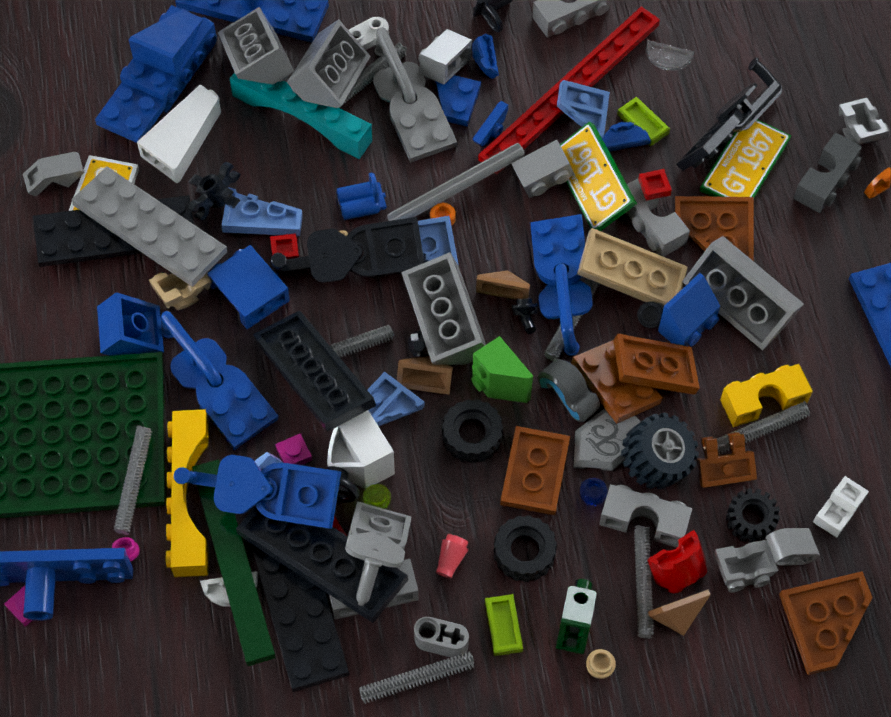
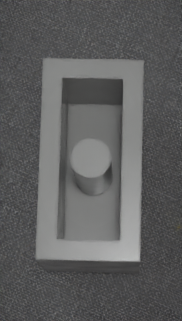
(445, 56)
(543, 169)

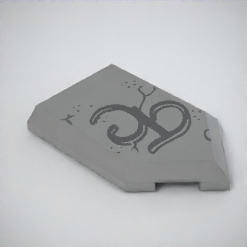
(600, 442)

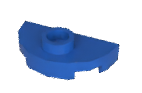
(485, 55)
(492, 126)
(625, 136)

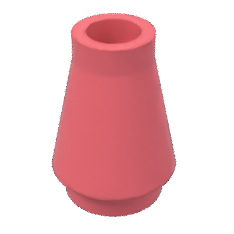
(451, 554)

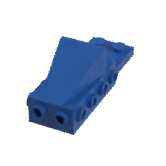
(160, 70)

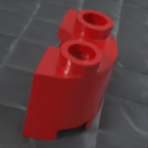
(679, 566)

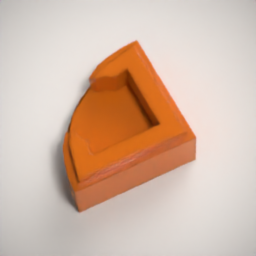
(879, 184)

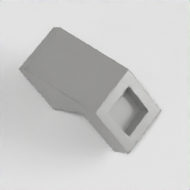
(59, 169)

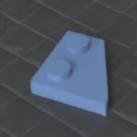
(584, 104)
(392, 400)

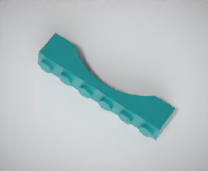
(340, 127)

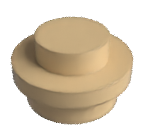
(600, 664)

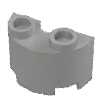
(862, 122)
(746, 565)

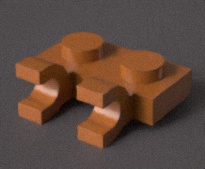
(727, 468)

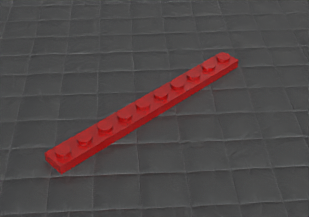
(587, 73)

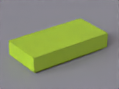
(639, 114)
(503, 625)

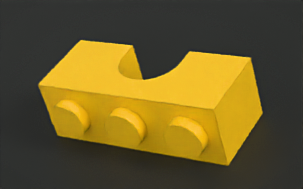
(785, 385)

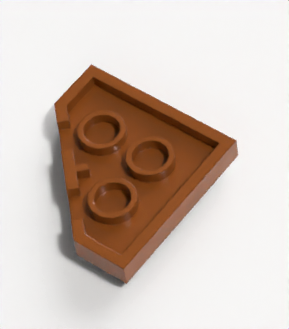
(716, 217)
(826, 618)

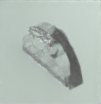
(668, 56)

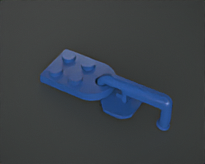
(556, 250)
(221, 389)
(296, 492)

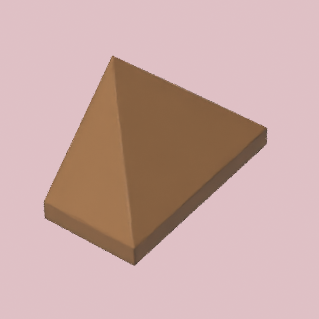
(503, 285)
(424, 376)
(680, 613)

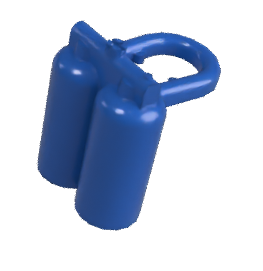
(361, 199)

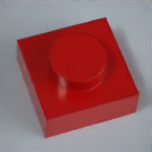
(654, 184)
(285, 244)

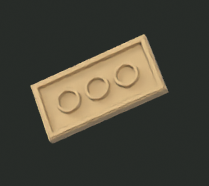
(630, 269)

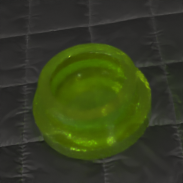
(377, 496)

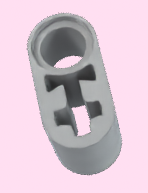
(792, 546)
(450, 631)

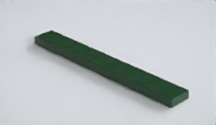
(236, 575)

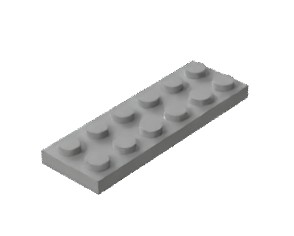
(149, 226)

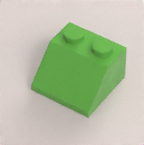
(501, 373)

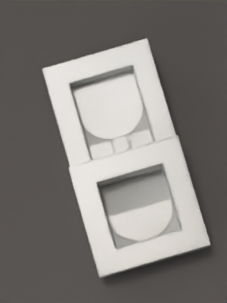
(840, 506)

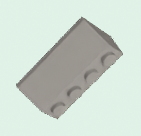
(255, 49)
(329, 67)
(745, 292)
(444, 311)

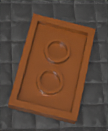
(656, 364)
(602, 377)
(535, 470)

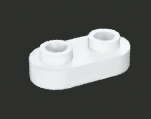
(367, 31)

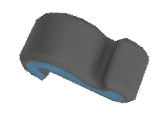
(570, 388)

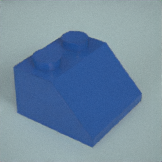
(690, 313)
(129, 326)

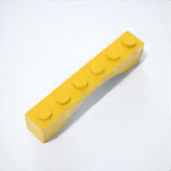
(188, 546)

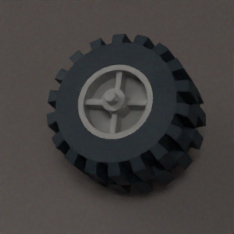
(659, 451)

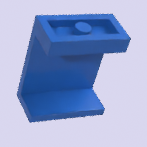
(249, 285)

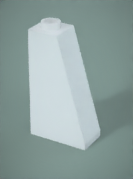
(180, 134)

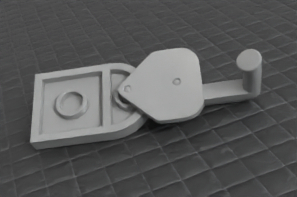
(413, 107)
(379, 540)

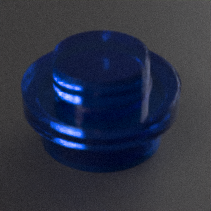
(593, 491)

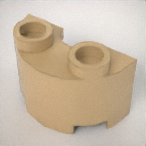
(177, 292)

